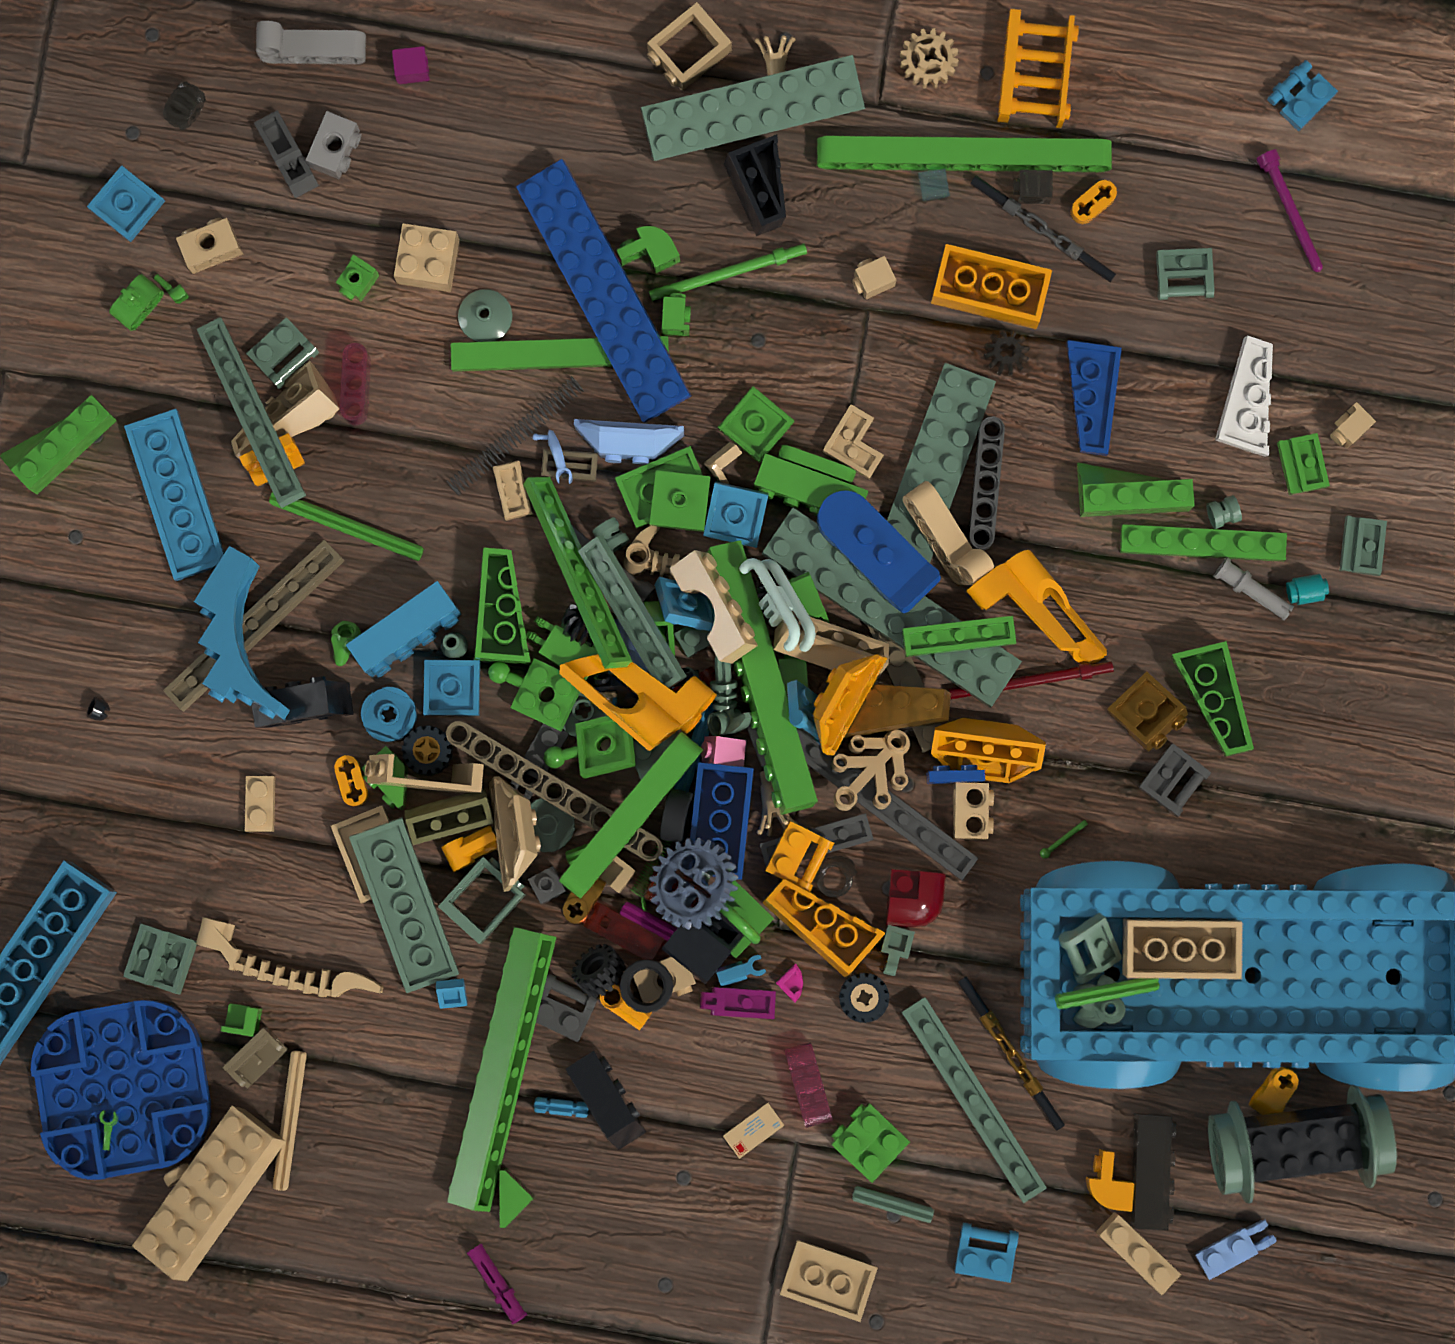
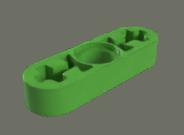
(817, 463)

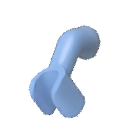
(557, 453)

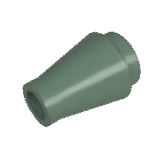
(458, 650)

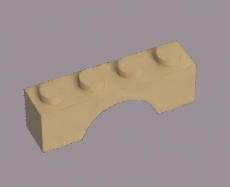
(730, 634)

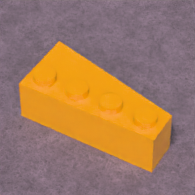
(824, 927)

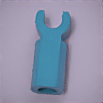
(738, 971)

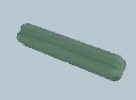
(893, 1204)

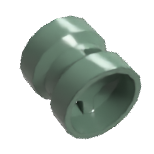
(1224, 512)
(612, 534)

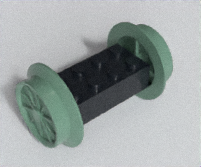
(1302, 1143)

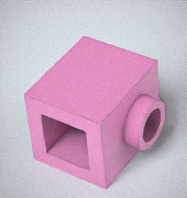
(723, 751)

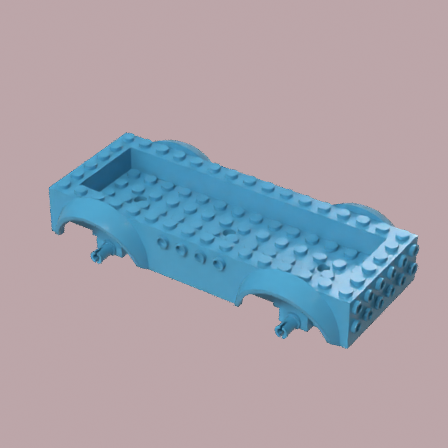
(1314, 988)

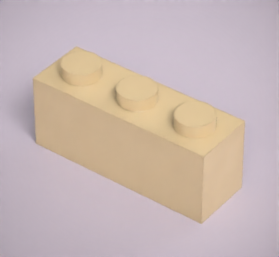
(1138, 1253)

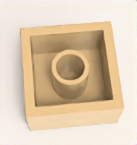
(426, 257)

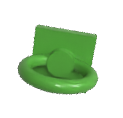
(747, 917)

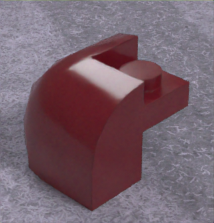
(914, 898)

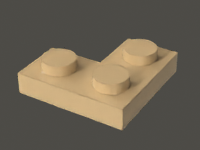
(846, 443)

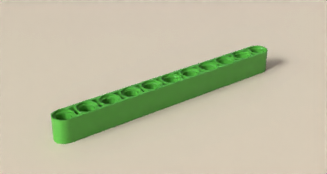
(964, 153)

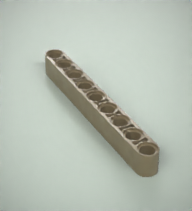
(540, 788)

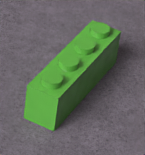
(798, 484)

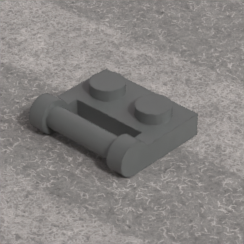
(1167, 774)
(560, 1016)

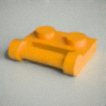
(791, 851)

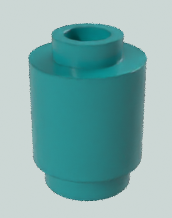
(1307, 589)

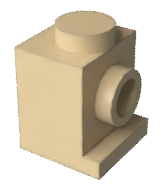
(1351, 426)

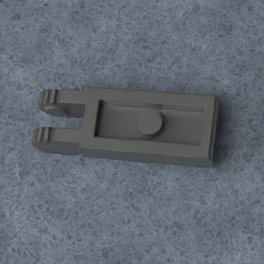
(544, 739)

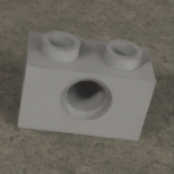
(333, 130)

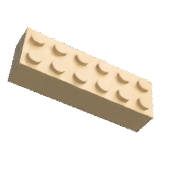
(208, 1194)

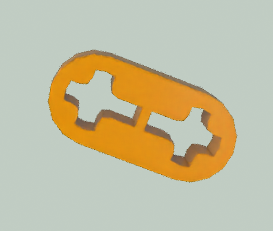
(1097, 206)
(344, 782)

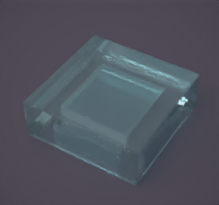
(933, 184)

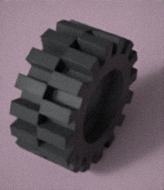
(598, 970)

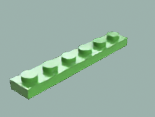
(1203, 543)

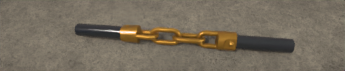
(1032, 1085)

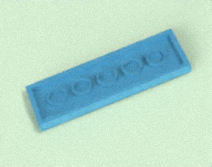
(175, 494)

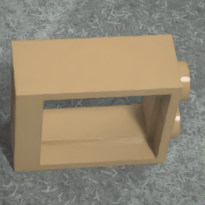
(710, 30)

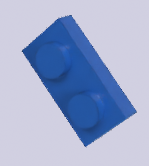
(967, 774)

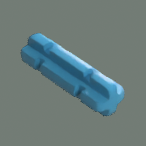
(561, 1107)

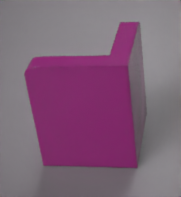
(411, 65)

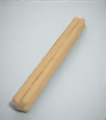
(289, 1120)

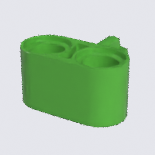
(136, 302)

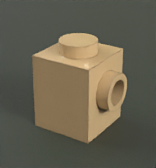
(873, 277)

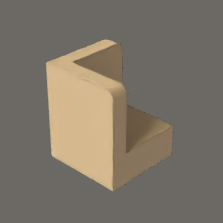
(618, 874)

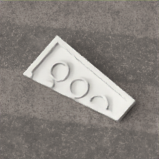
(1248, 400)

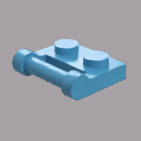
(801, 707)
(983, 1261)

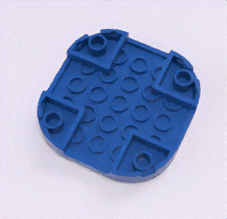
(126, 1060)

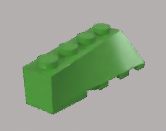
(55, 448)
(1125, 493)

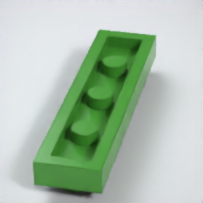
(959, 636)

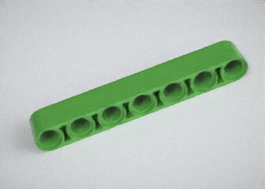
(630, 815)

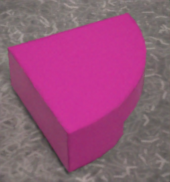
(792, 983)

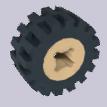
(856, 993)

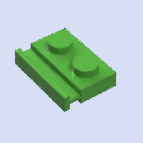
(1303, 464)

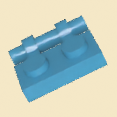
(1308, 101)

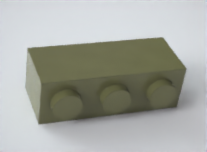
(448, 816)

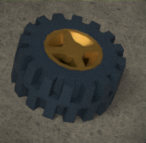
(417, 749)

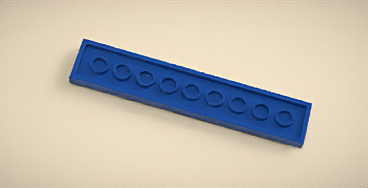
(603, 291)

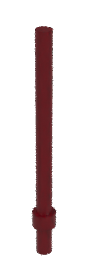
(1083, 671)

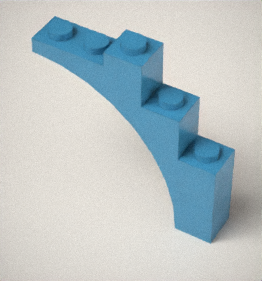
(223, 603)

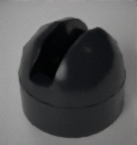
(97, 708)

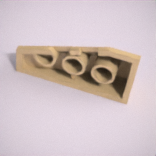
(299, 407)

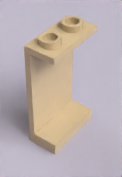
(465, 777)

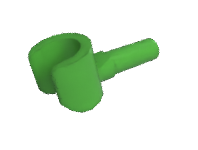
(178, 294)
(107, 1129)

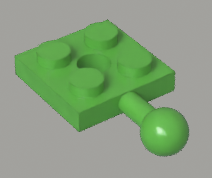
(528, 698)
(591, 759)

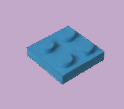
(126, 203)
(736, 514)
(684, 607)
(451, 688)

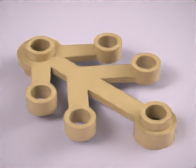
(873, 767)

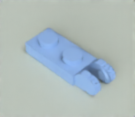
(1232, 1250)

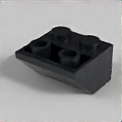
(705, 948)

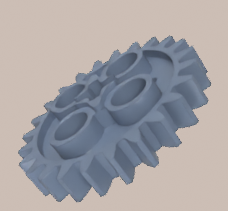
(677, 904)

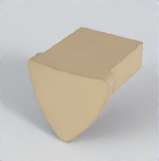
(722, 459)

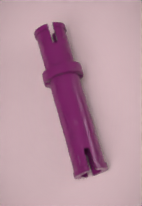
(497, 1284)

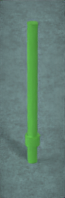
(778, 256)

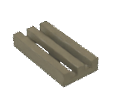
(571, 454)

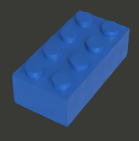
(722, 809)

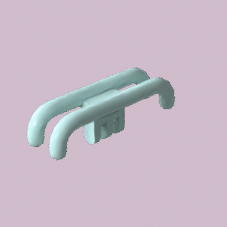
(780, 602)

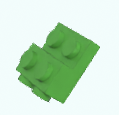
(869, 1141)

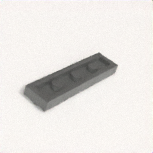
(843, 834)

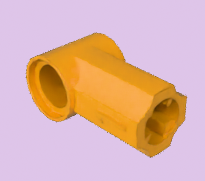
(465, 850)
(634, 1018)

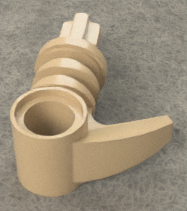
(651, 558)

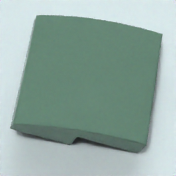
(160, 959)

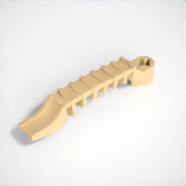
(218, 936)

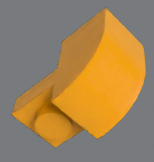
(1107, 1191)

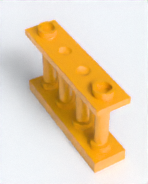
(1012, 79)

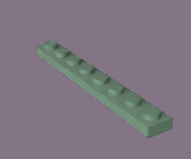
(251, 412)
(974, 1100)

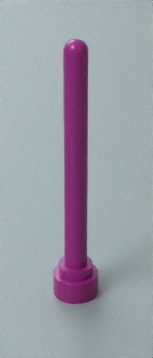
(1270, 163)

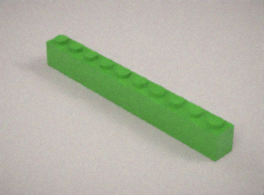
(766, 692)
(501, 1070)

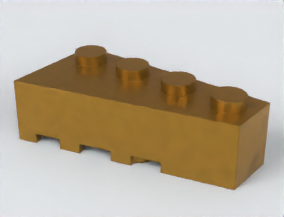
(899, 707)

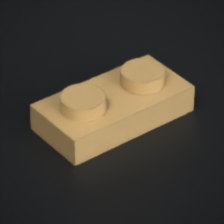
(260, 804)

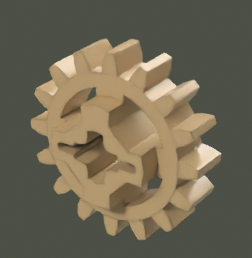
(937, 64)

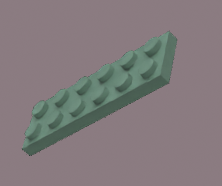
(404, 905)

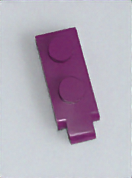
(739, 1002)

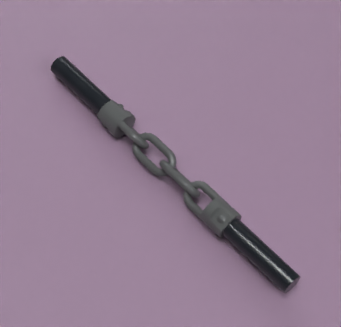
(1013, 207)

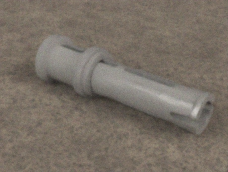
(1242, 581)

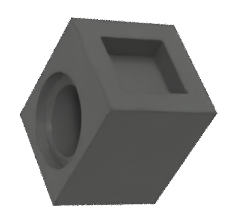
(547, 885)

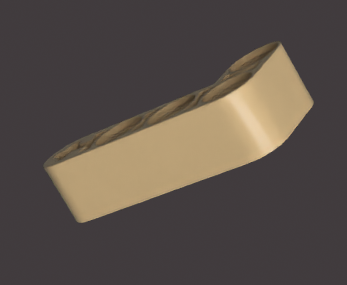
(945, 537)

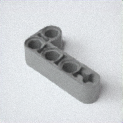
(309, 46)

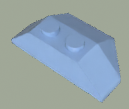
(628, 440)

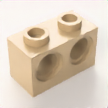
(964, 810)

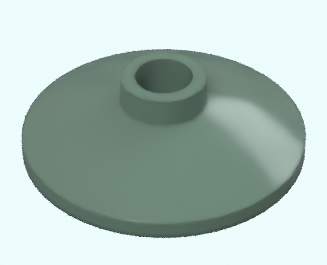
(489, 328)

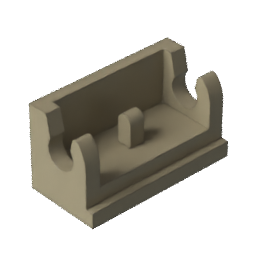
(255, 1058)

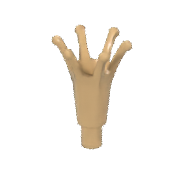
(775, 61)
(768, 808)

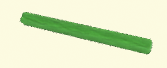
(352, 528)

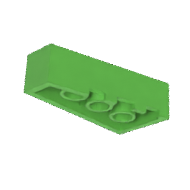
(499, 615)
(1215, 690)

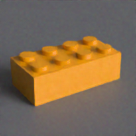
(991, 286)

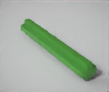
(1106, 992)

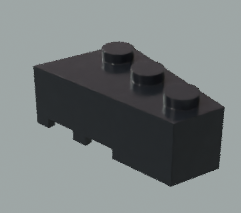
(758, 183)
(307, 702)
(606, 1099)

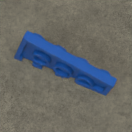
(1094, 386)

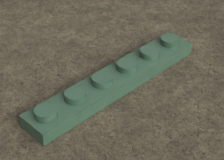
(631, 612)

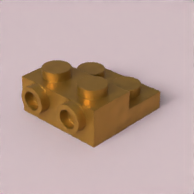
(1149, 712)

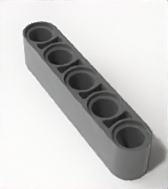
(986, 471)

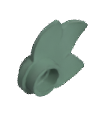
(1095, 1014)

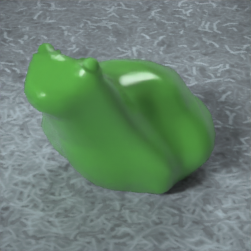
(341, 635)

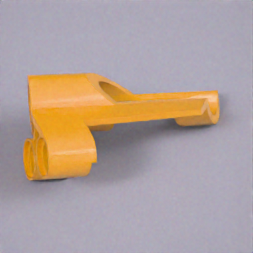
(1029, 585)
(658, 710)

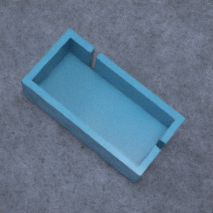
(404, 630)

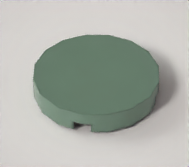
(552, 826)

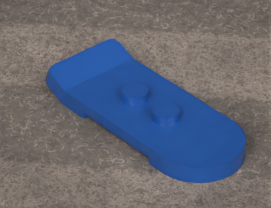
(876, 549)

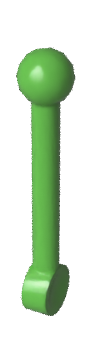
(1045, 852)

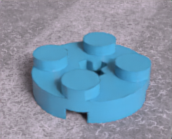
(375, 722)

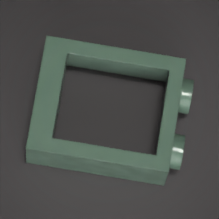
(464, 921)

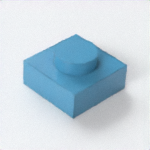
(451, 993)

